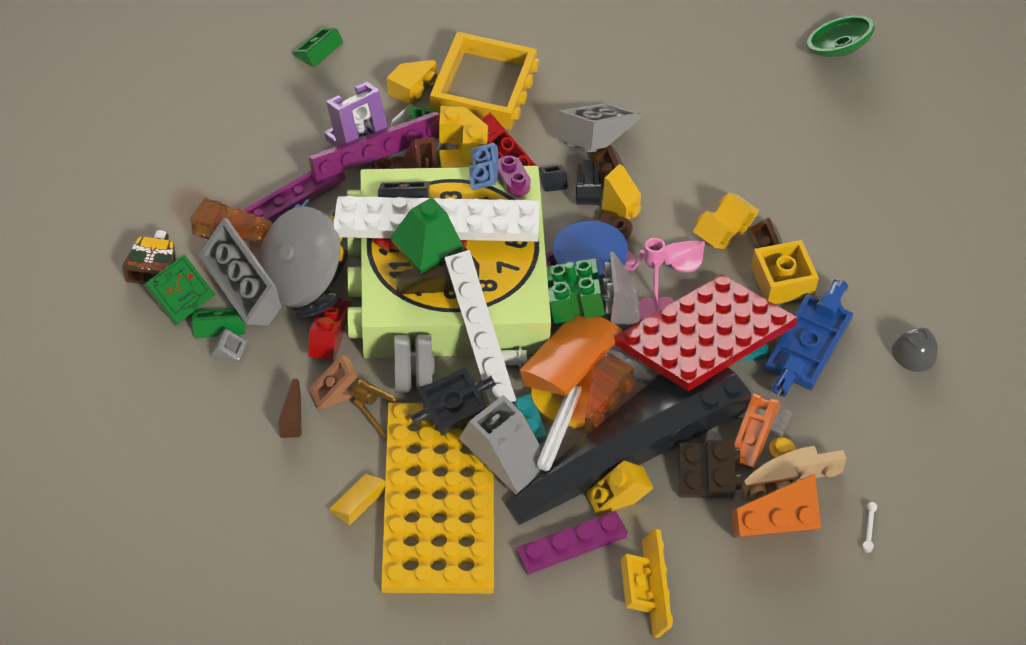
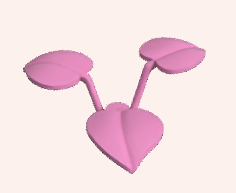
(682, 256)

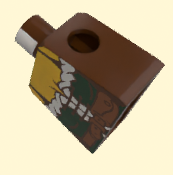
(149, 257)

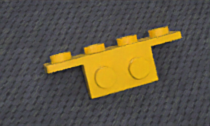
(647, 583)

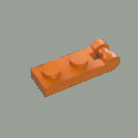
(755, 429)

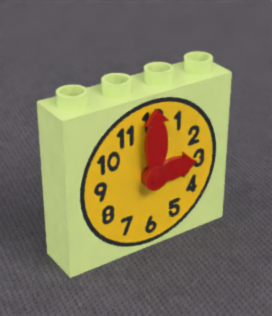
(509, 274)

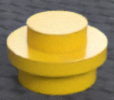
(780, 446)

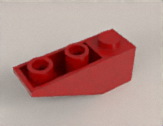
(506, 144)
(328, 331)

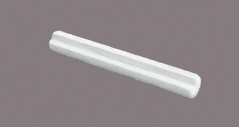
(558, 429)

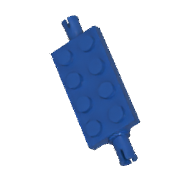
(810, 344)

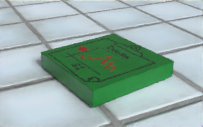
(179, 289)

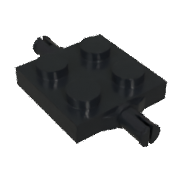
(452, 401)

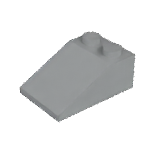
(594, 125)

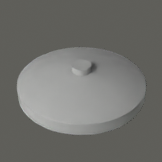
(300, 255)

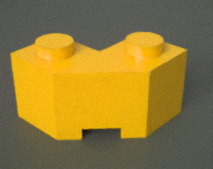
(462, 127)
(731, 218)

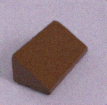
(607, 161)
(765, 234)

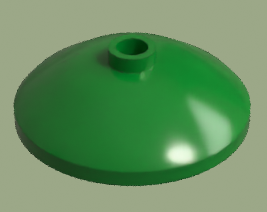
(841, 36)

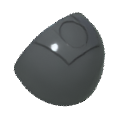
(916, 349)

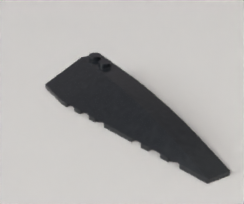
(635, 433)

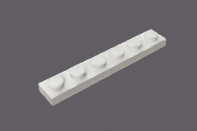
(479, 325)

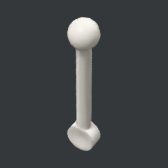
(868, 545)

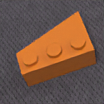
(781, 511)

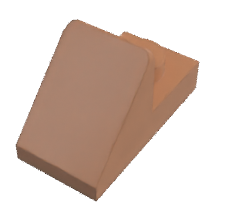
(334, 384)

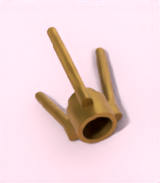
(367, 394)

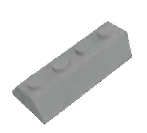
(240, 276)

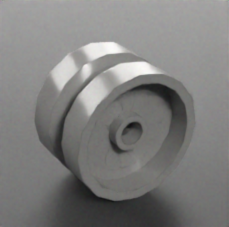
(413, 363)

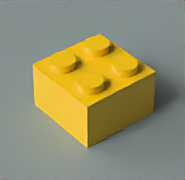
(784, 272)

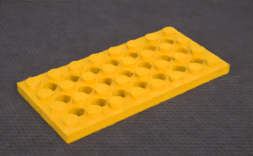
(397, 506)

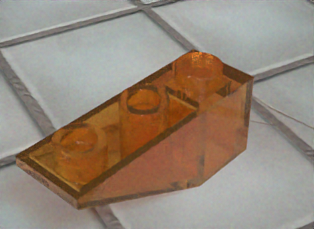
(210, 214)
(608, 383)

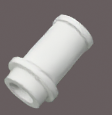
(515, 357)

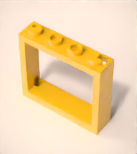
(494, 50)

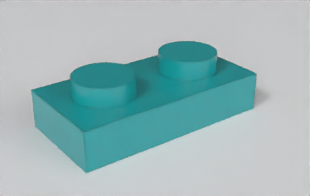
(530, 411)

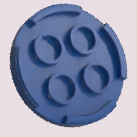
(589, 241)

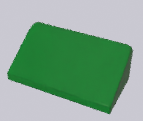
(318, 46)
(213, 322)

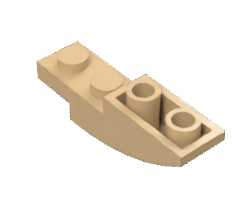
(791, 468)

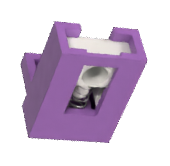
(355, 116)

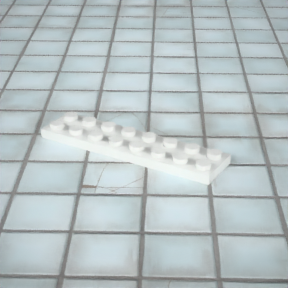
(470, 217)

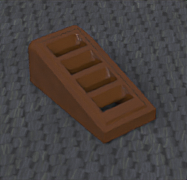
(290, 417)

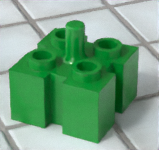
(575, 290)

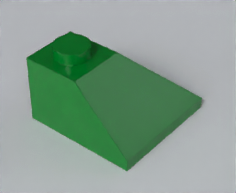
(426, 235)

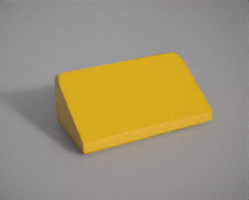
(358, 498)

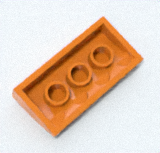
(569, 354)

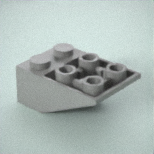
(619, 294)
(504, 443)

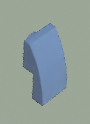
(485, 166)

